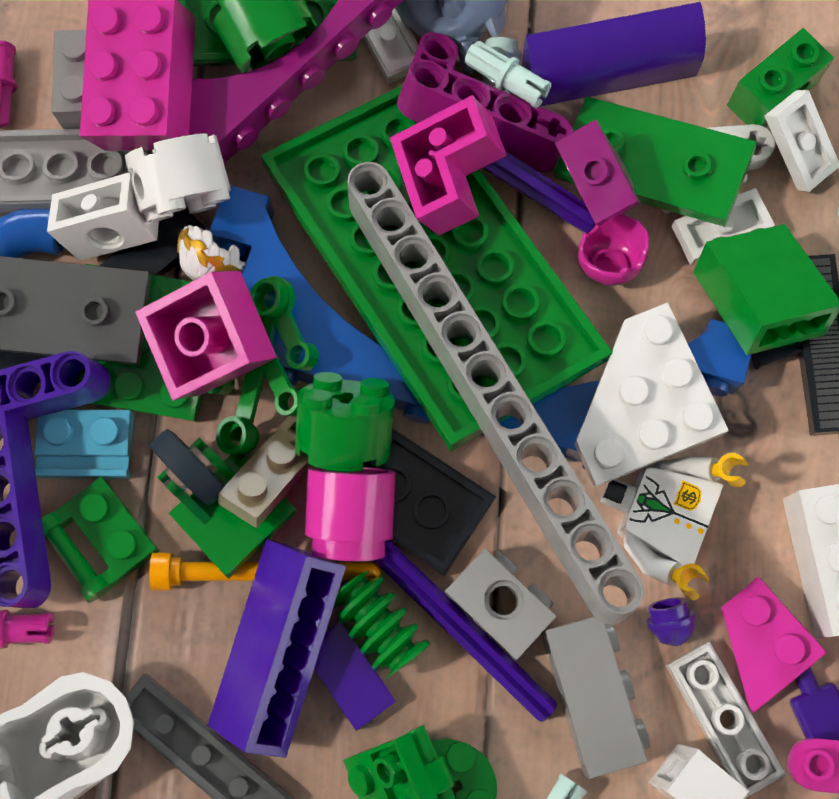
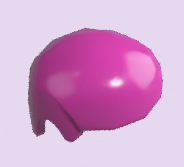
(614, 251)

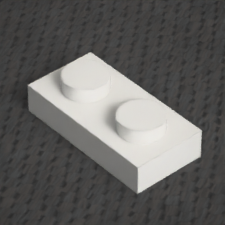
(802, 140)

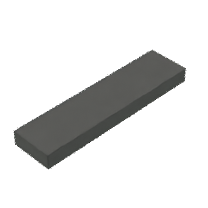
(195, 746)

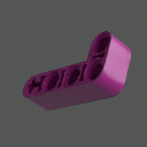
(434, 86)

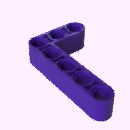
(22, 506)

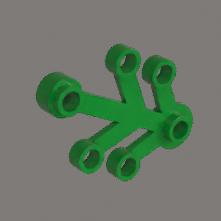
(273, 317)

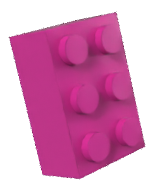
(137, 73)

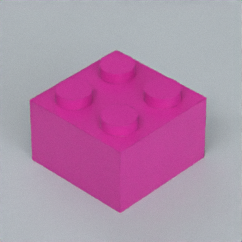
(205, 334)

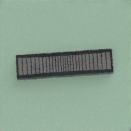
(821, 364)

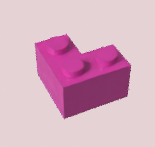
(438, 158)

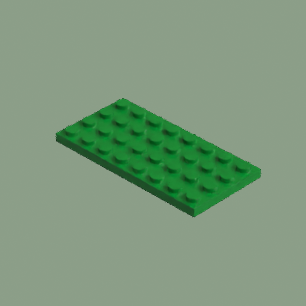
(490, 258)

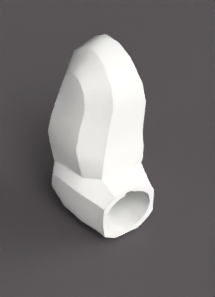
(64, 739)

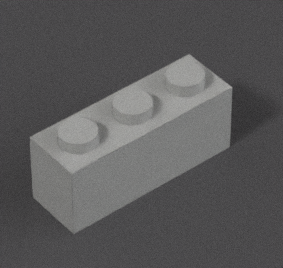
(596, 697)

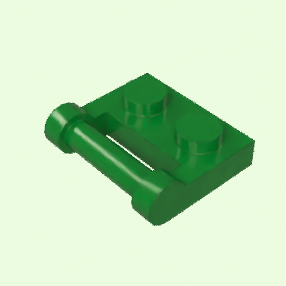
(109, 529)

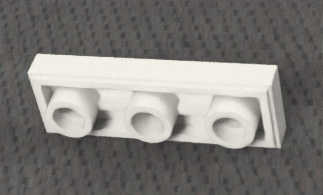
(708, 693)

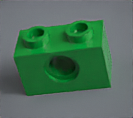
(791, 67)

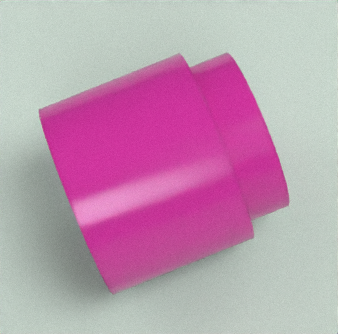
(350, 513)

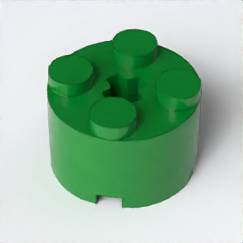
(262, 29)
(344, 422)

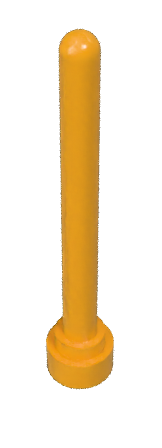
(171, 571)

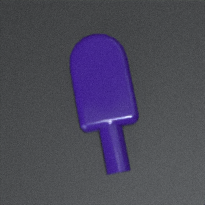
(816, 707)

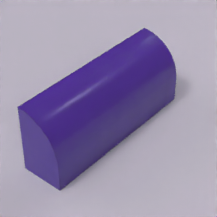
(618, 53)
(275, 649)

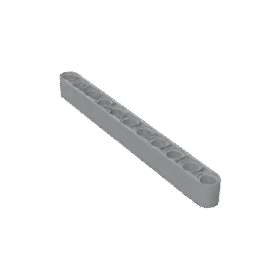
(489, 403)

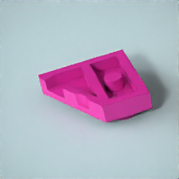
(767, 642)

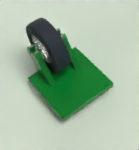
(215, 530)

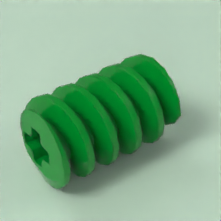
(378, 624)

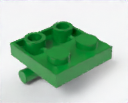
(400, 769)

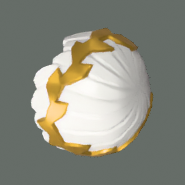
(201, 255)

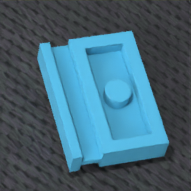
(84, 444)

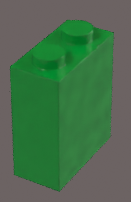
(766, 288)

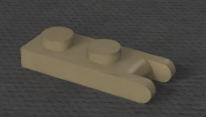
(265, 476)

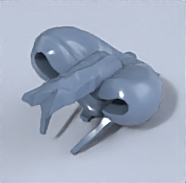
(458, 19)

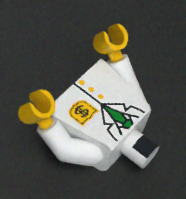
(670, 514)

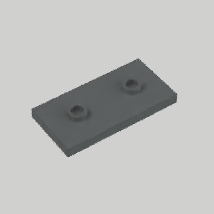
(72, 308)

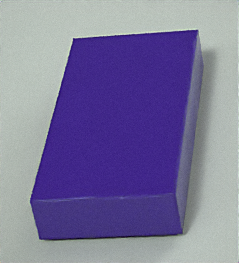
(351, 678)

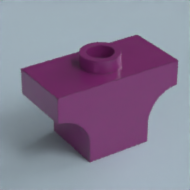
(598, 172)

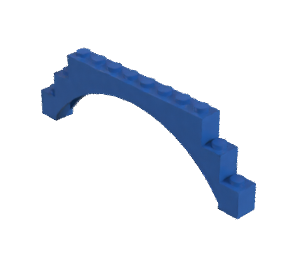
(344, 350)

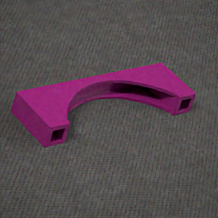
(246, 102)

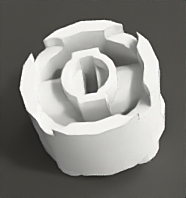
(178, 175)

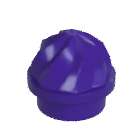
(671, 621)

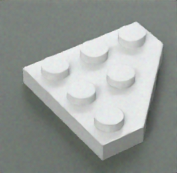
(647, 401)

